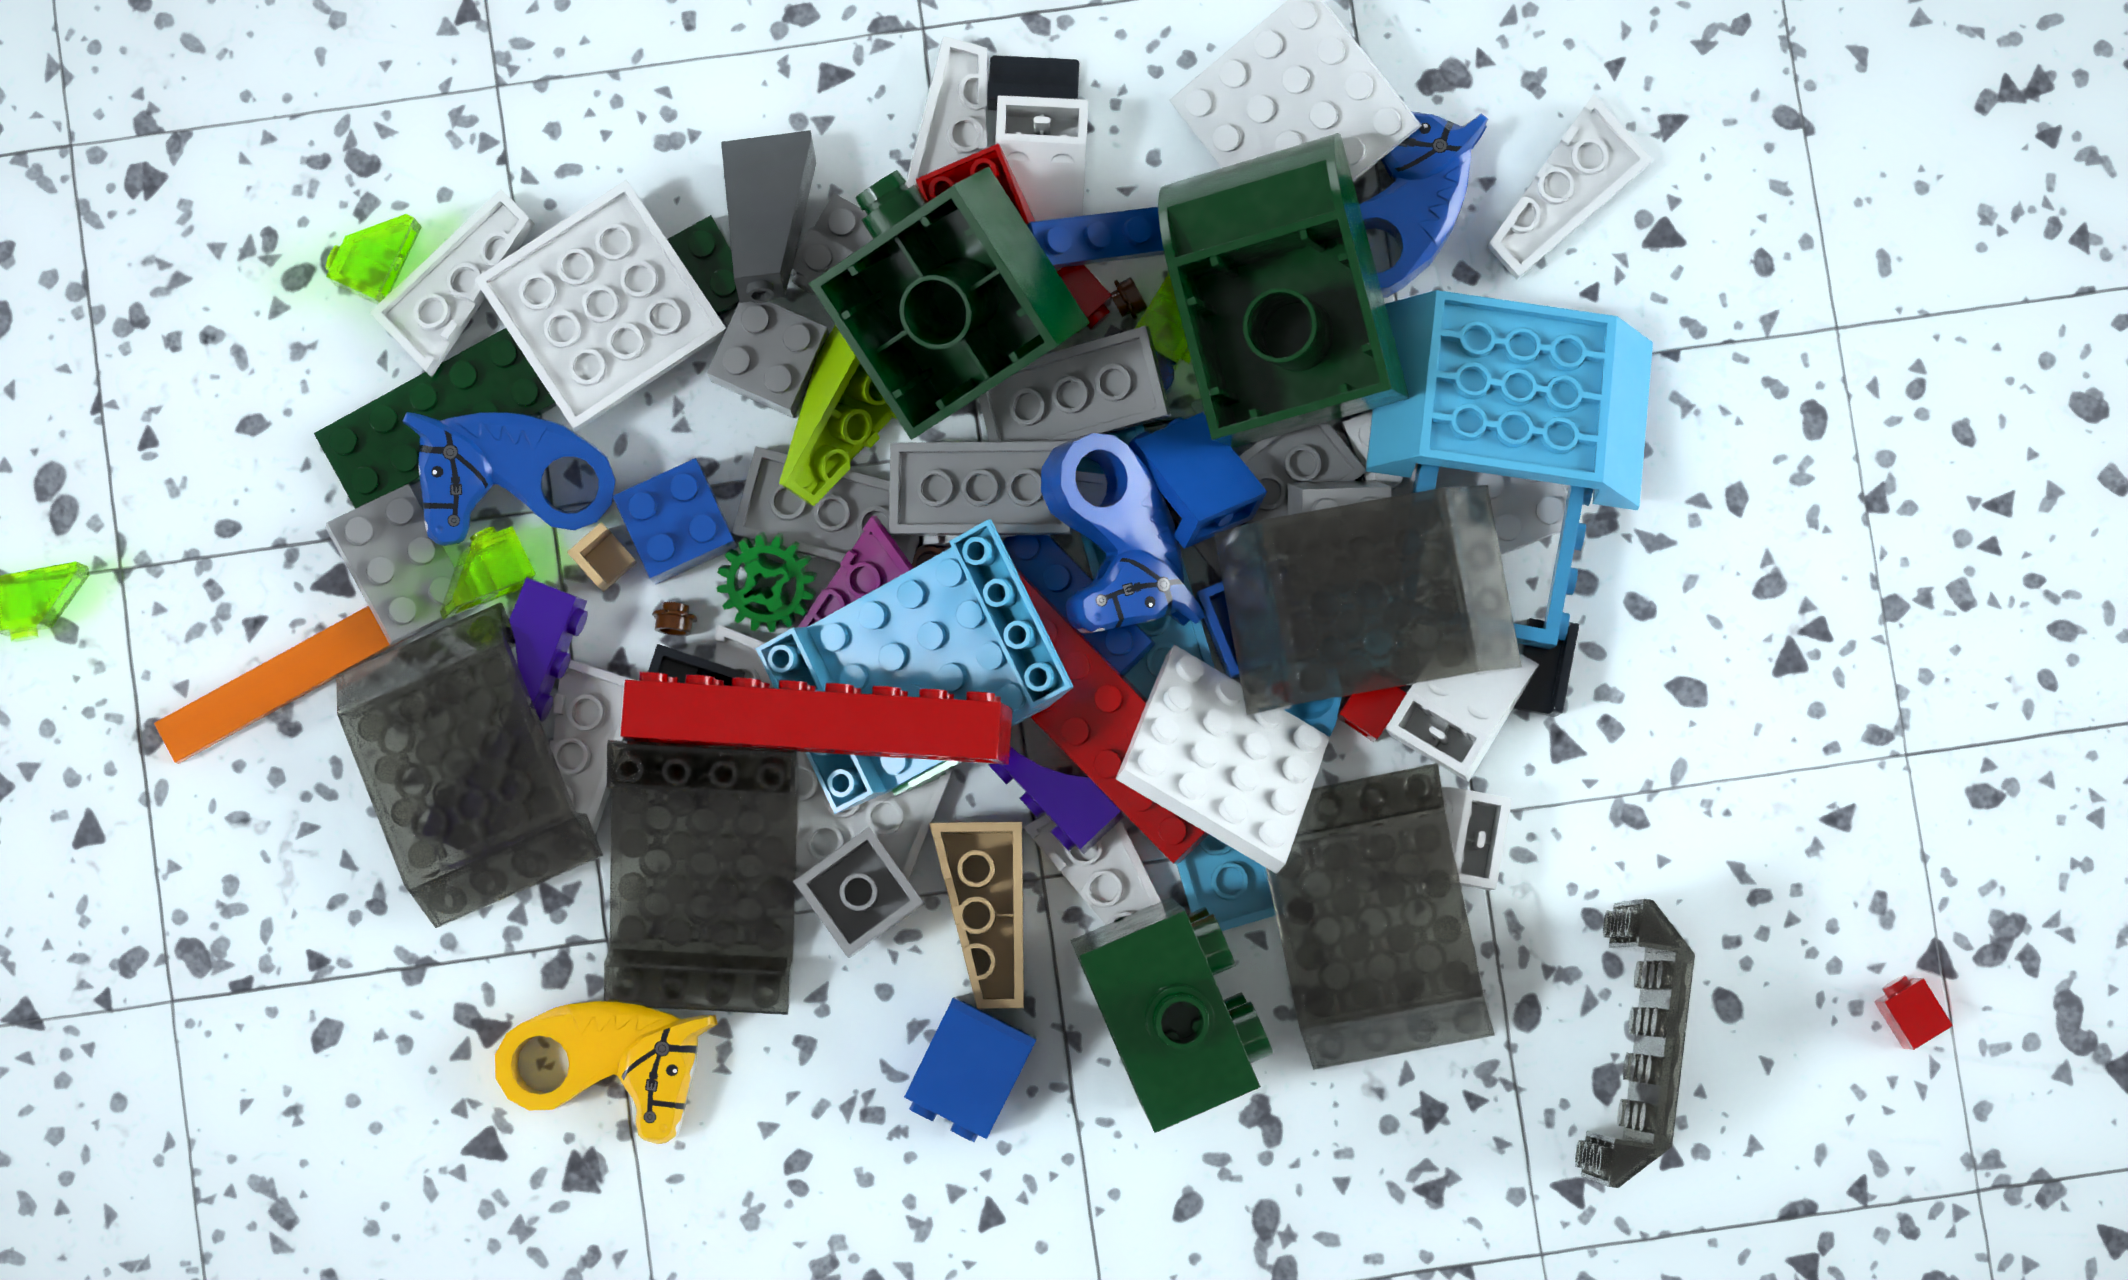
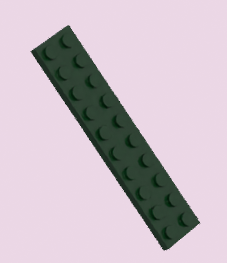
(380, 453)

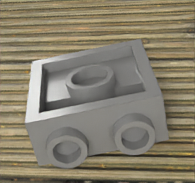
(831, 240)

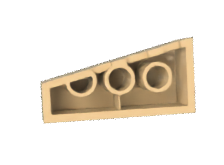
(986, 898)

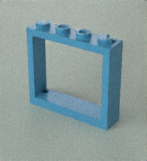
(1563, 577)

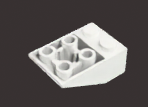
(1045, 151)
(1459, 716)
(1478, 834)

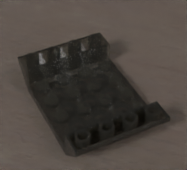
(1367, 597)
(461, 769)
(702, 876)
(1378, 922)
(1657, 1048)

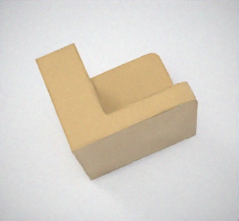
(602, 557)

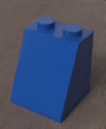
(969, 1070)

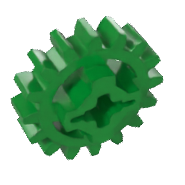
(759, 566)

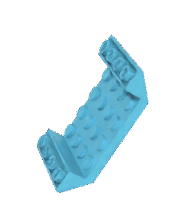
(1517, 394)
(940, 626)

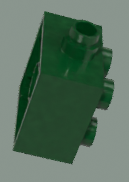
(945, 296)
(1167, 1013)

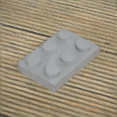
(394, 562)

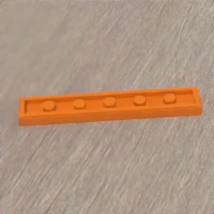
(272, 685)

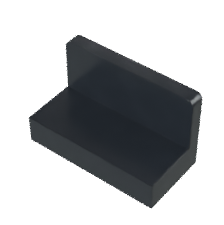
(1032, 78)
(1549, 684)

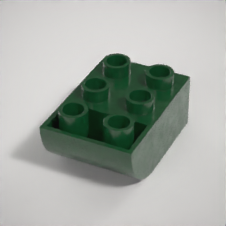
(1279, 293)

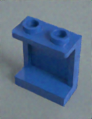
(1199, 478)

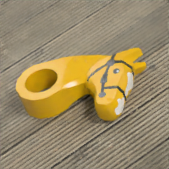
(639, 1044)

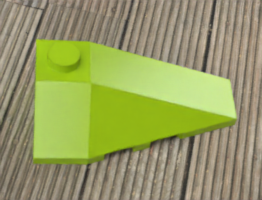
(835, 422)

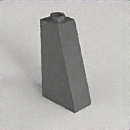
(766, 206)

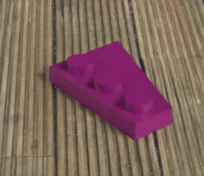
(866, 567)

